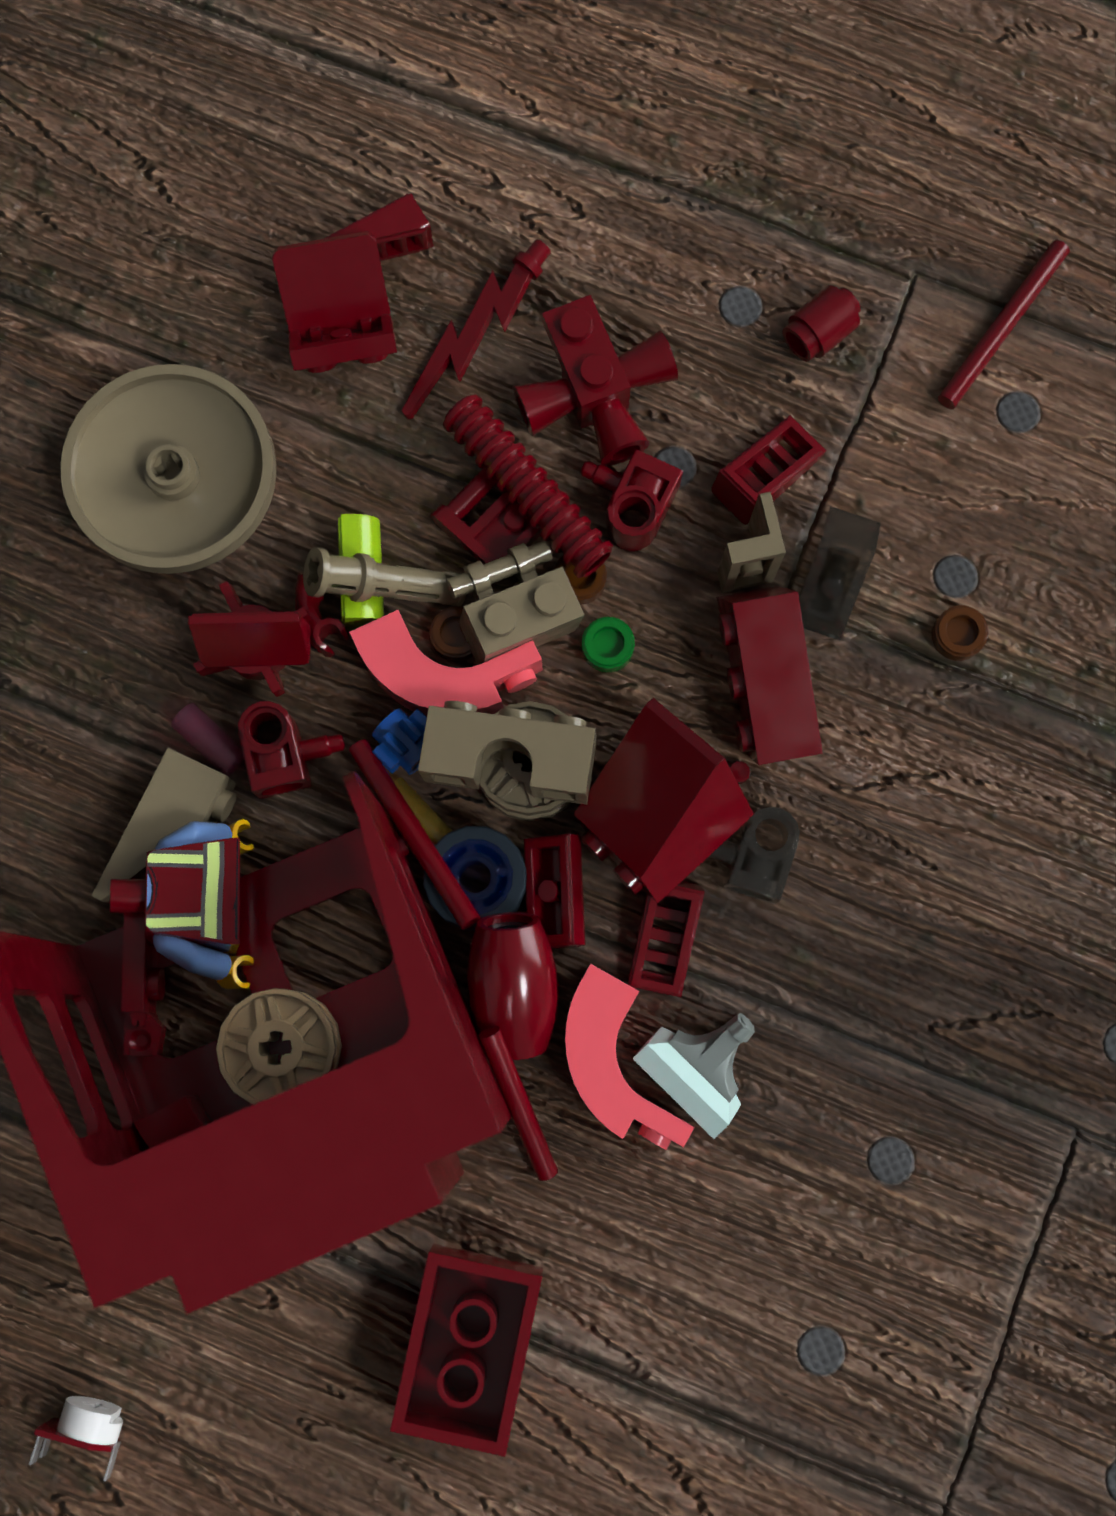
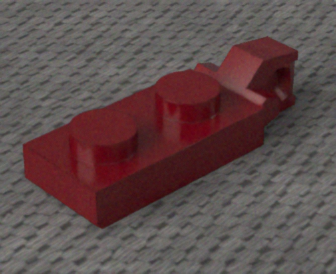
(140, 990)

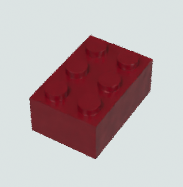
(467, 1350)

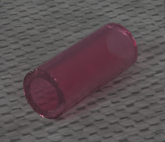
(208, 739)

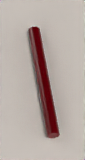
(1003, 324)
(414, 834)

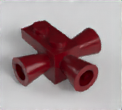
(595, 380)

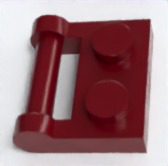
(494, 531)

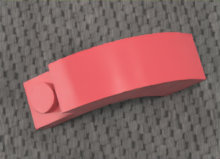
(421, 682)
(592, 1058)

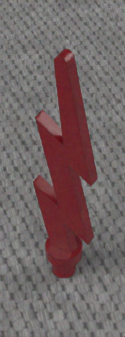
(491, 300)

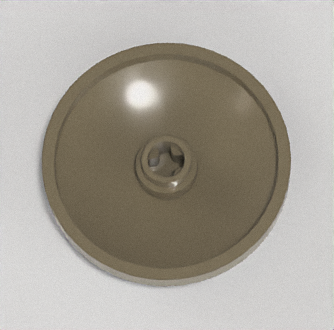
(168, 468)

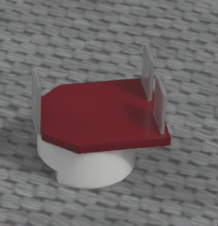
(83, 1424)

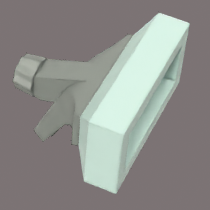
(698, 1070)

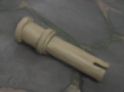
(363, 578)

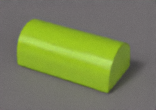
(360, 535)

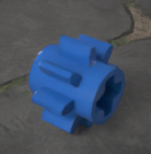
(400, 740)

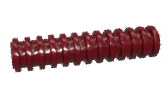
(527, 485)

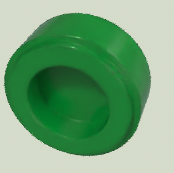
(608, 644)

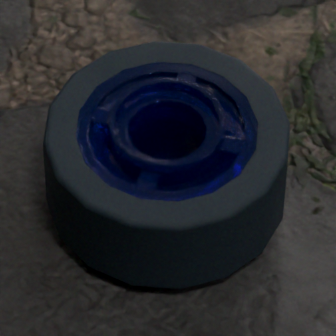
(491, 850)

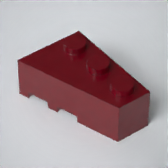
(769, 674)

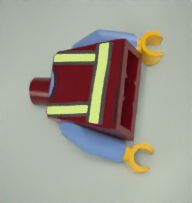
(192, 899)

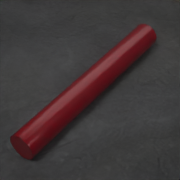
(518, 1103)

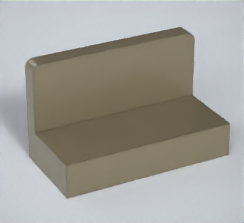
(757, 558)

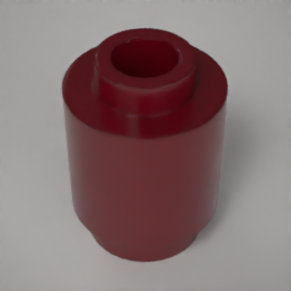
(822, 323)

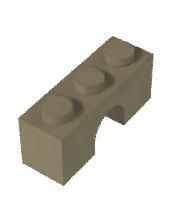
(462, 740)

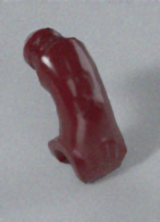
(319, 626)

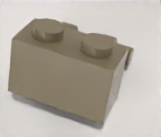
(533, 610)

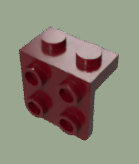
(334, 301)

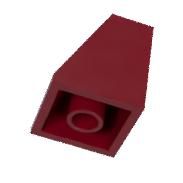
(661, 804)

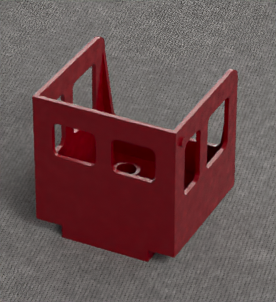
(272, 1176)

